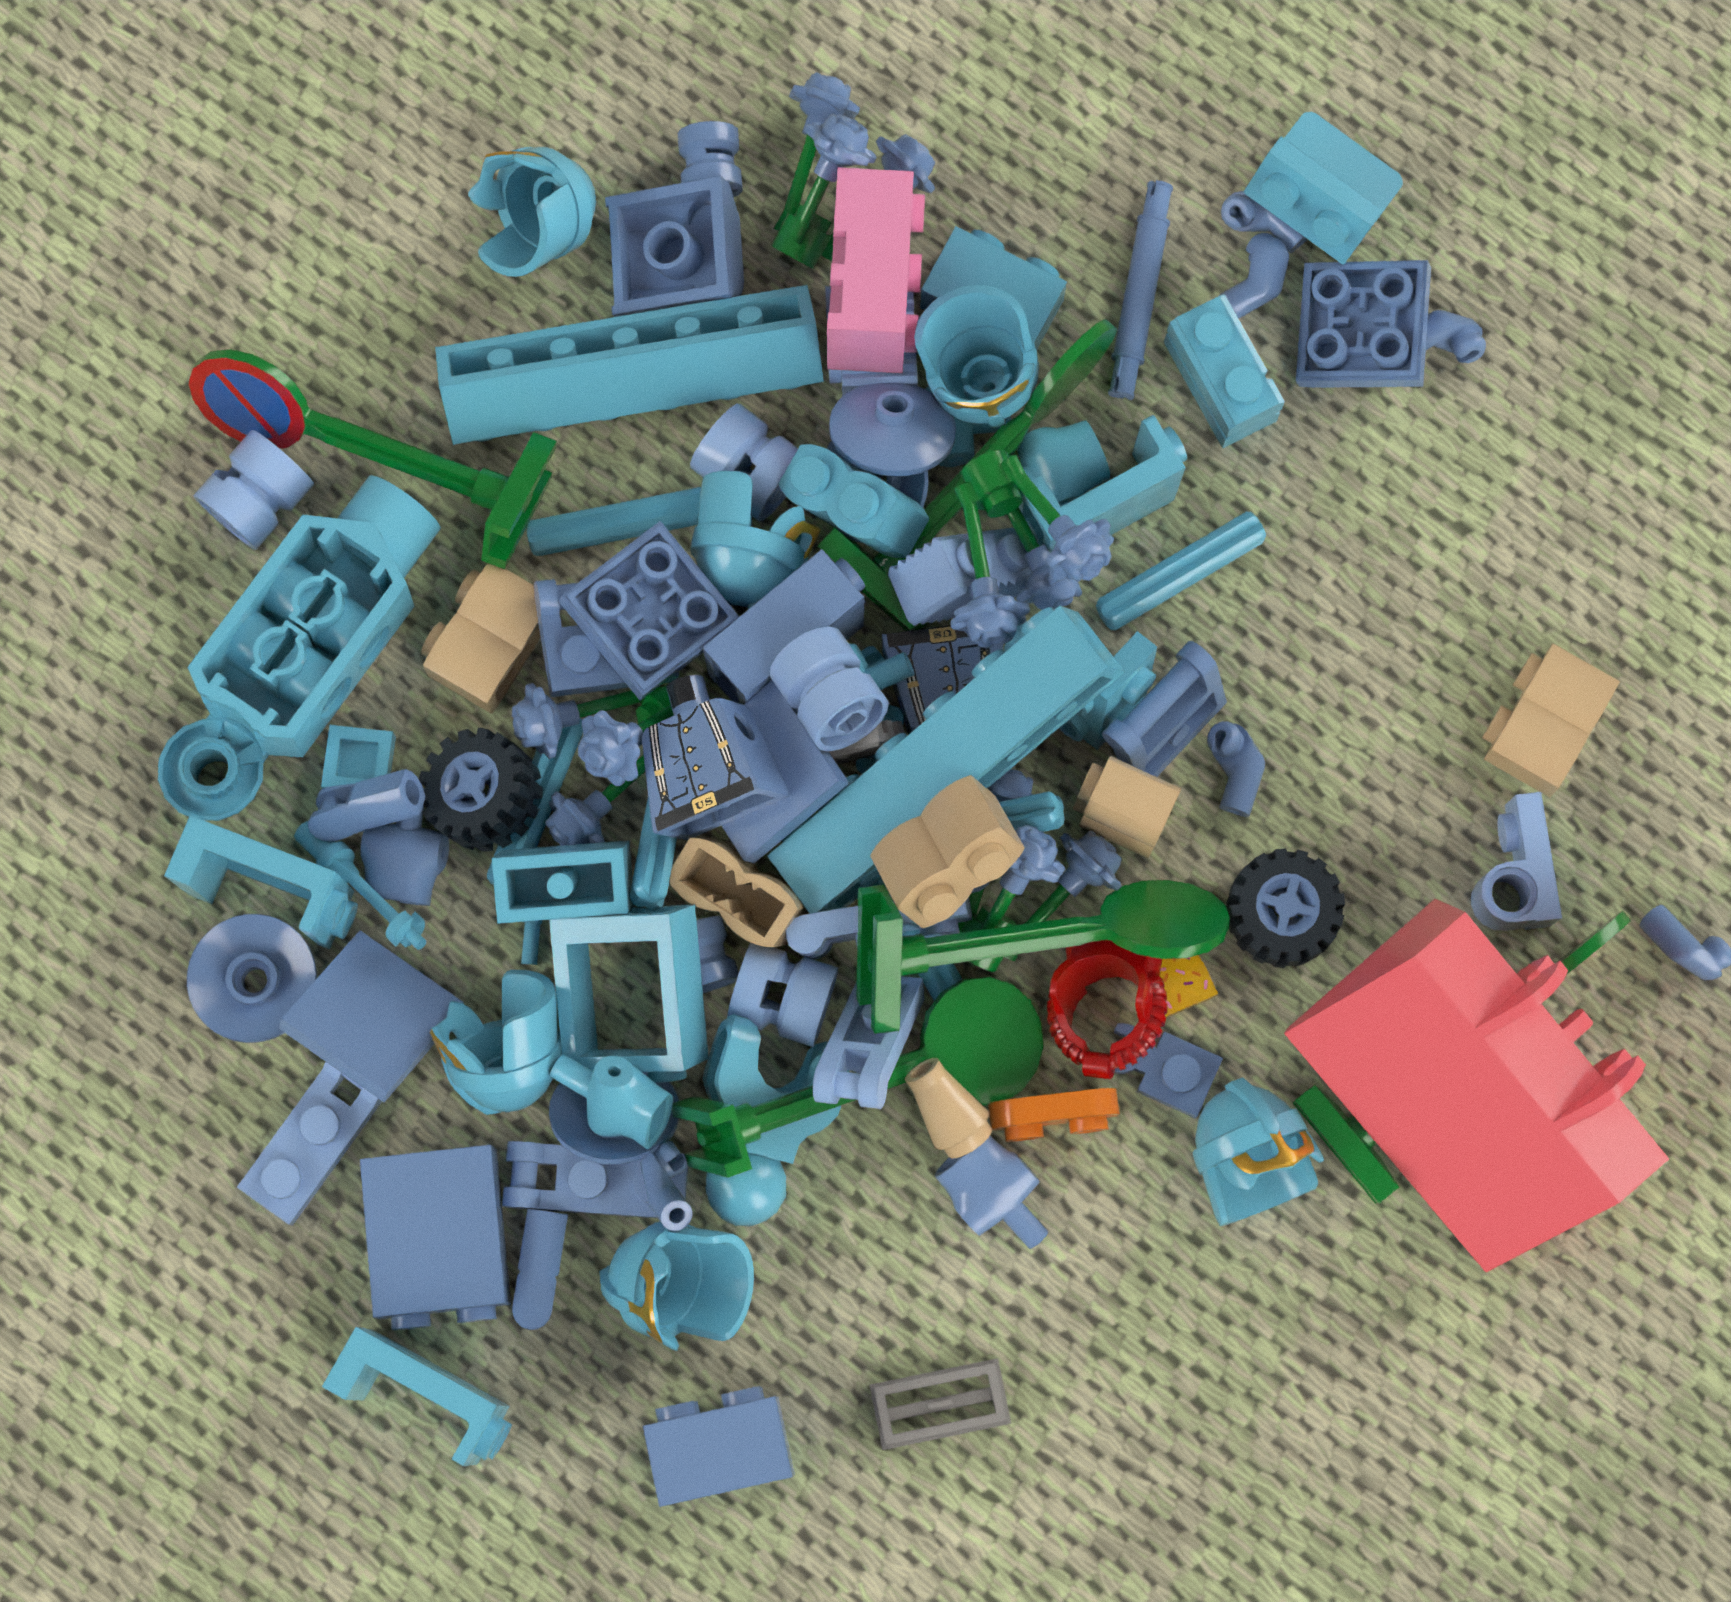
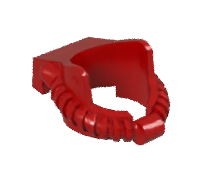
(1067, 987)

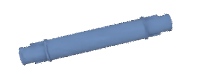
(1140, 290)

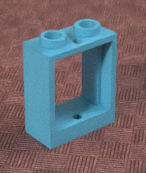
(680, 978)

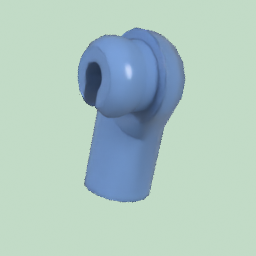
(1266, 274)
(1455, 335)

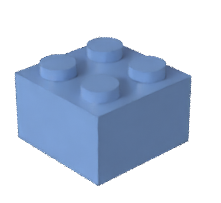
(719, 1448)

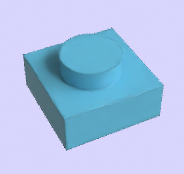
(356, 755)

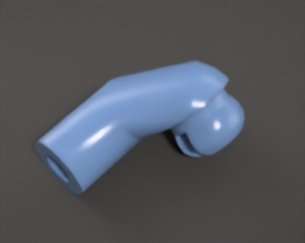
(1247, 215)
(1241, 763)
(1683, 948)
(661, 1192)

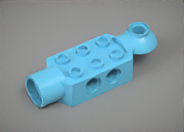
(296, 645)

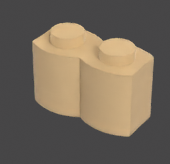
(486, 638)
(1549, 720)
(1125, 805)
(947, 852)
(750, 901)

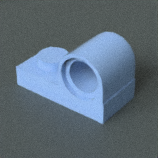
(1530, 873)

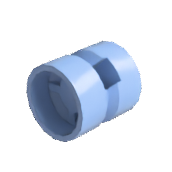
(736, 444)
(253, 489)
(825, 684)
(804, 1000)

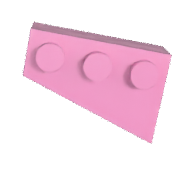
(873, 270)

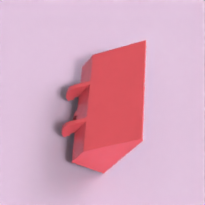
(1479, 1086)

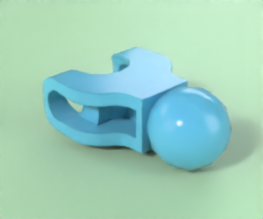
(734, 1079)

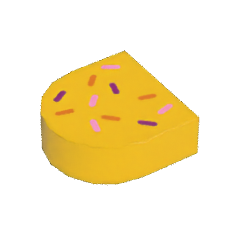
(1186, 983)

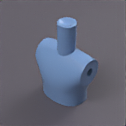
(404, 860)
(991, 1188)

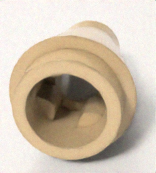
(948, 1110)

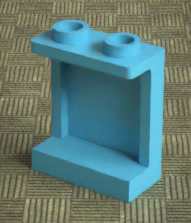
(1126, 496)
(209, 850)
(371, 1353)

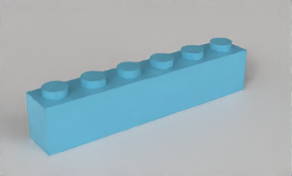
(629, 364)
(978, 732)

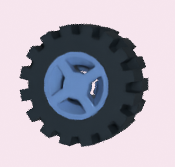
(457, 783)
(1293, 887)

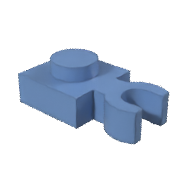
(1174, 1072)

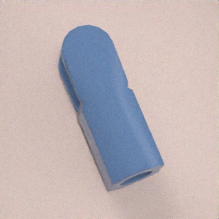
(366, 805)
(538, 1267)

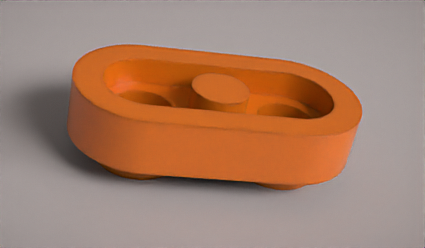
(1025, 1116)

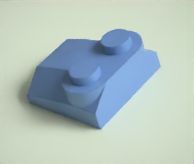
(675, 246)

